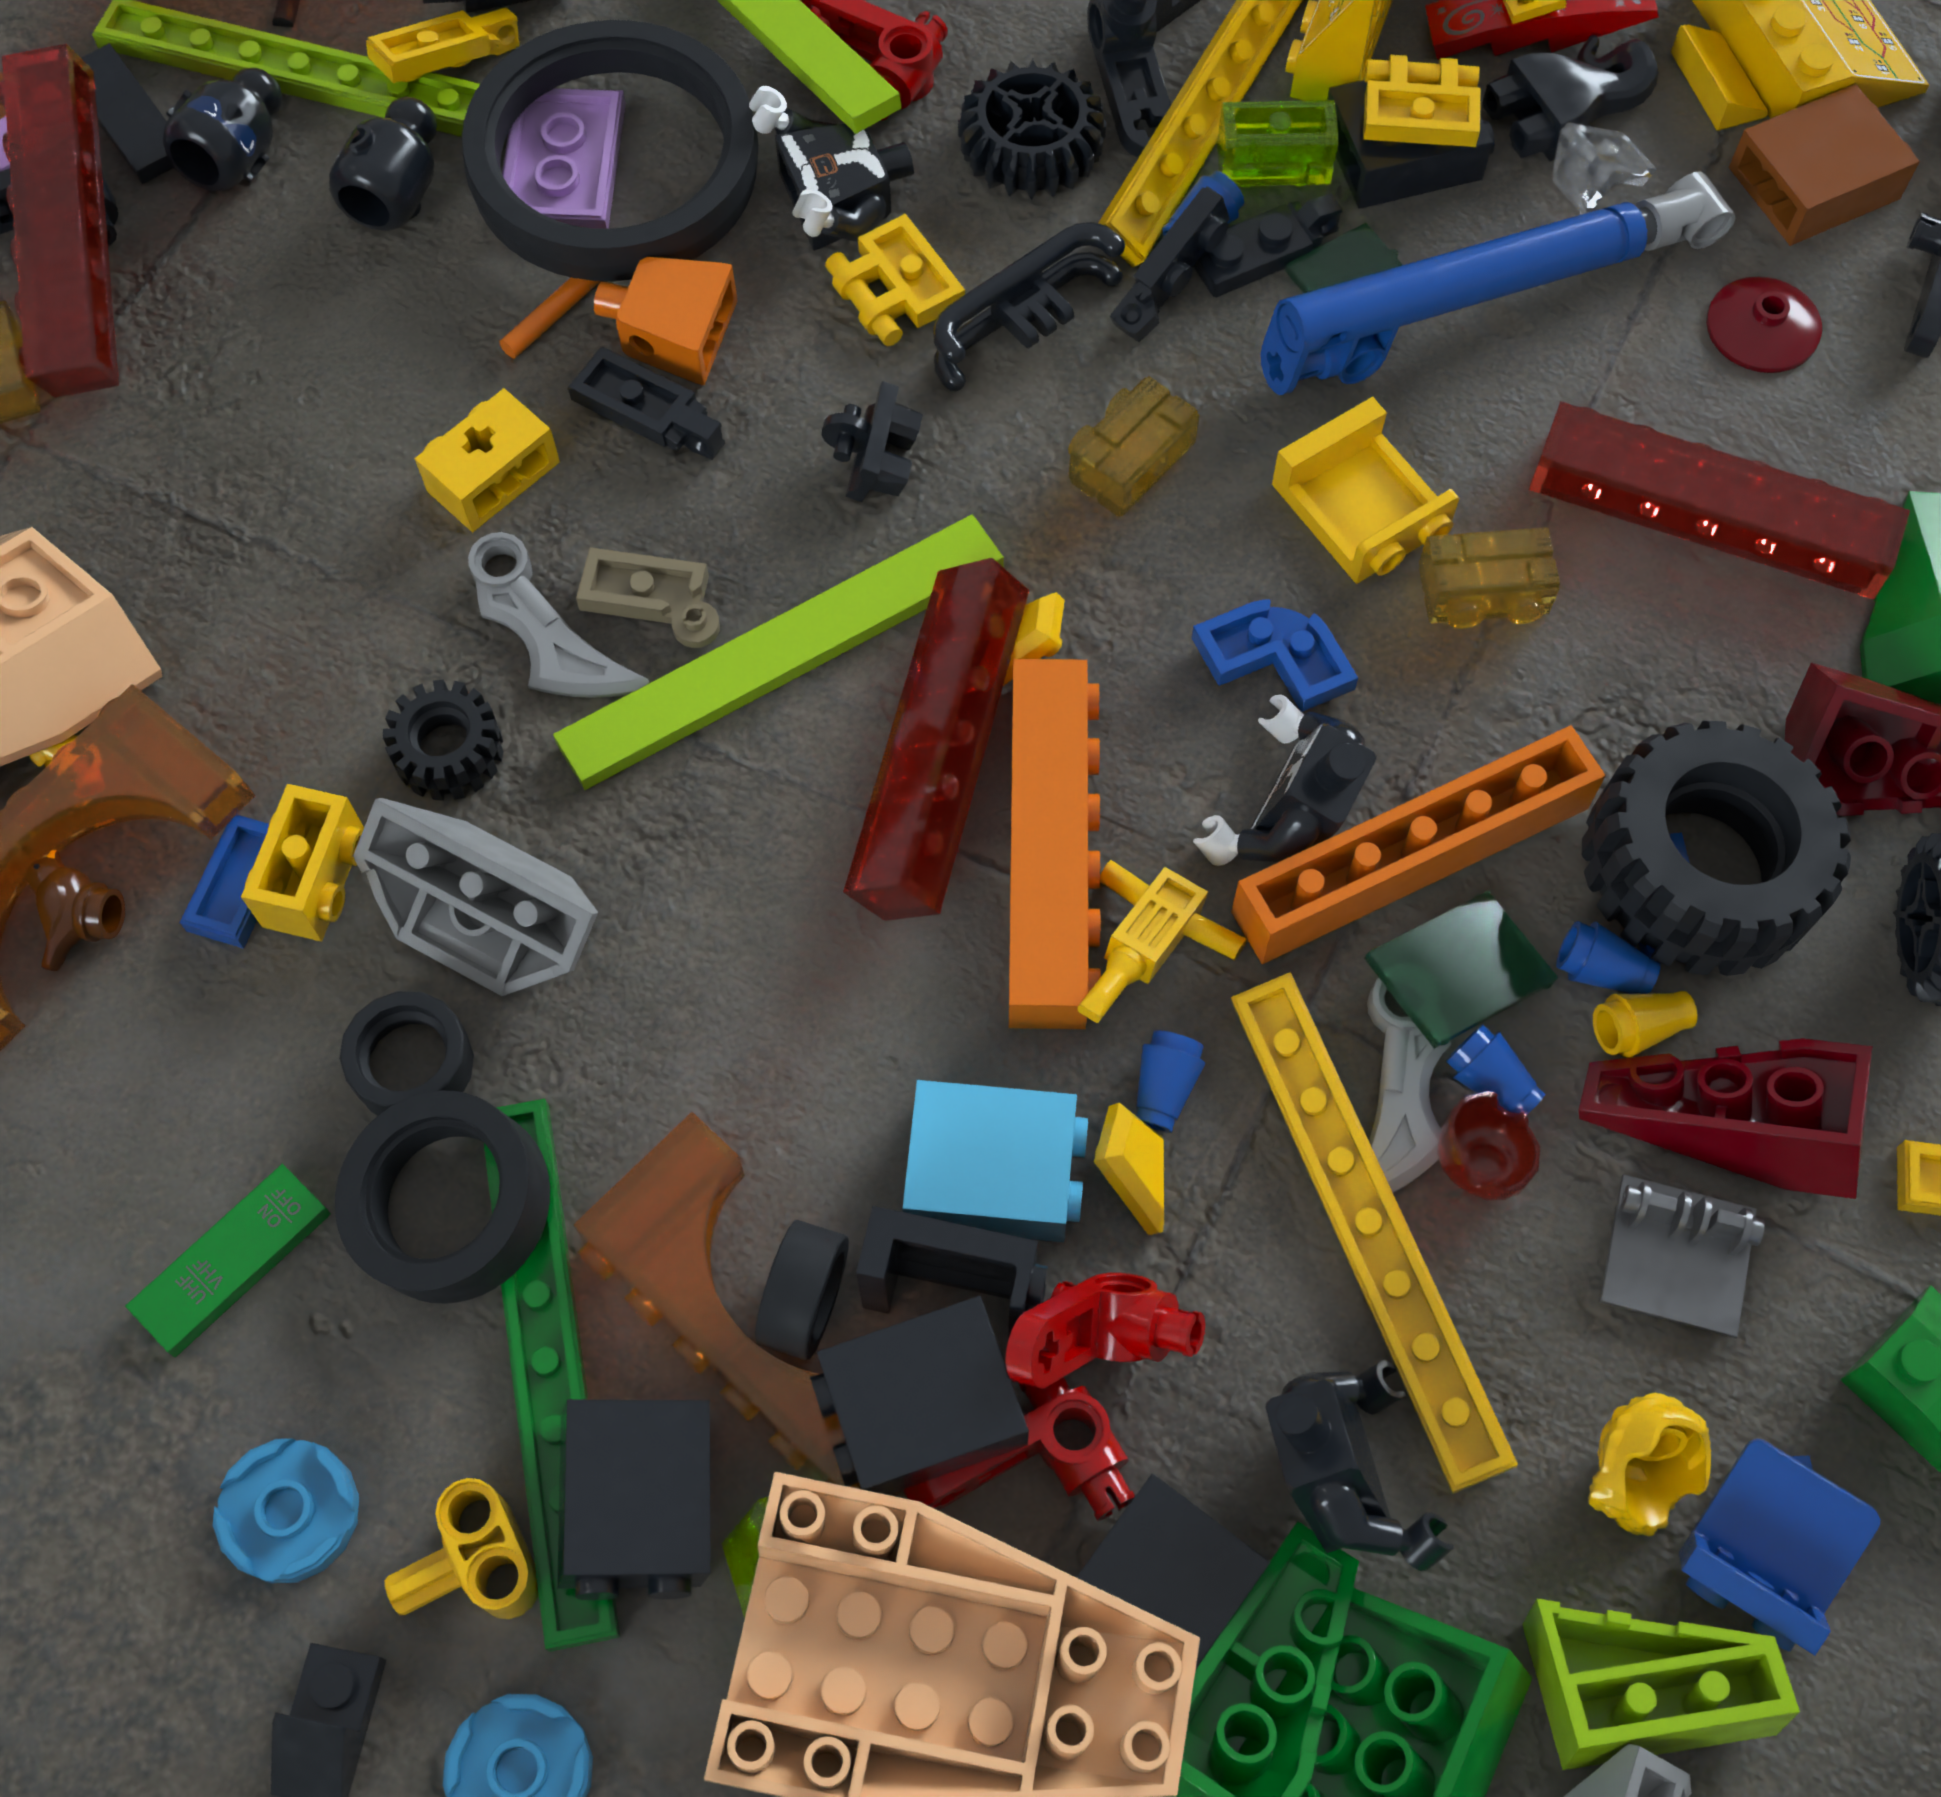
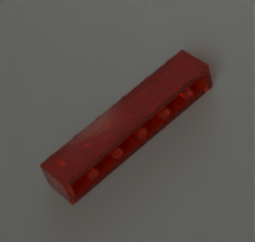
(58, 222)
(1720, 500)
(937, 742)

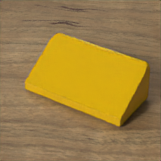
(1716, 77)

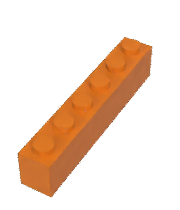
(1051, 843)
(1416, 844)

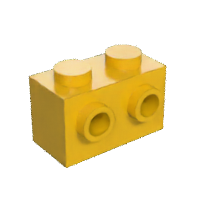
(304, 863)

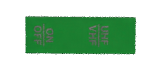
(227, 1260)

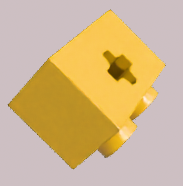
(487, 459)

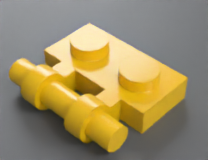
(1422, 102)
(909, 270)

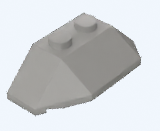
(472, 898)

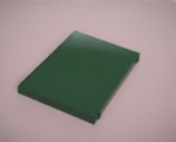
(1460, 969)

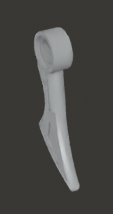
(558, 655)
(1404, 1126)

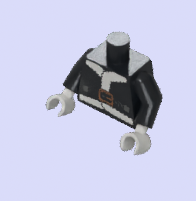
(829, 171)
(1308, 795)

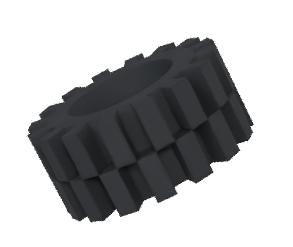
(436, 710)

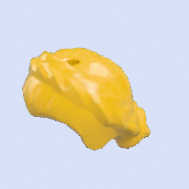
(1649, 1461)

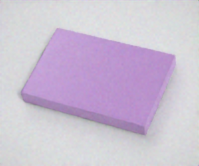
(567, 154)

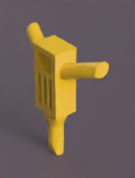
(1152, 931)

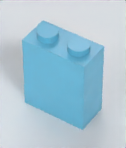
(995, 1158)

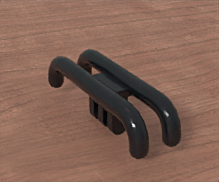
(1024, 296)

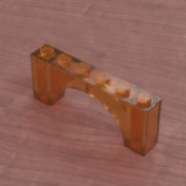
(118, 770)
(658, 1241)

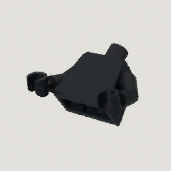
(1333, 1468)

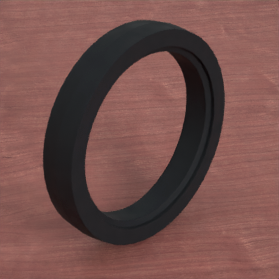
(594, 50)

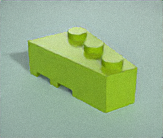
(1652, 1683)

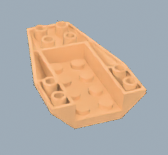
(60, 647)
(939, 1664)

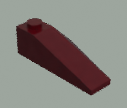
(1867, 741)
(1767, 1115)

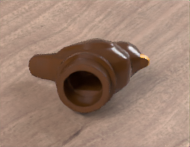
(72, 908)

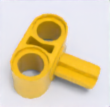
(468, 1558)

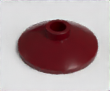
(1764, 324)

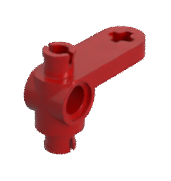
(899, 48)
(1102, 1318)
(1085, 1470)

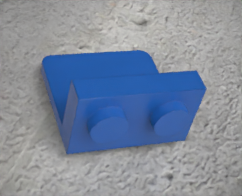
(1777, 1545)

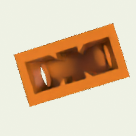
(672, 313)

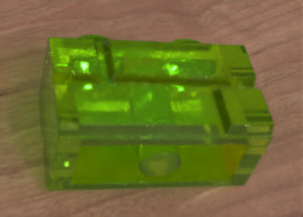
(1278, 142)

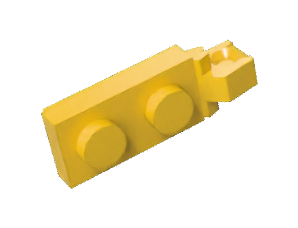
(442, 43)

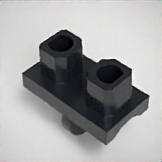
(867, 438)

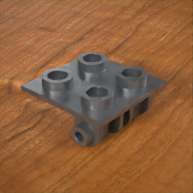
(1680, 1255)

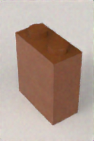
(1823, 164)

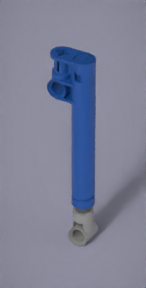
(1354, 322)

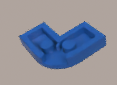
(1266, 635)

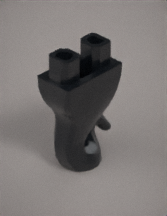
(1557, 89)

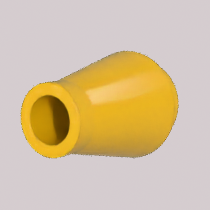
(1639, 1021)

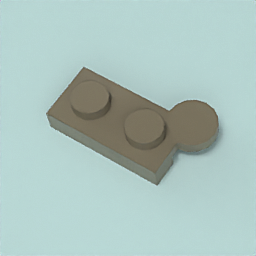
(651, 591)

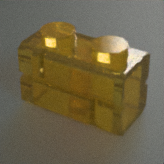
(1132, 445)
(1489, 576)

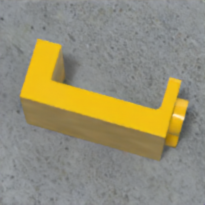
(1360, 493)

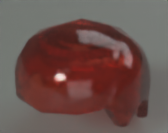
(1488, 1148)

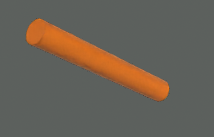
(545, 315)

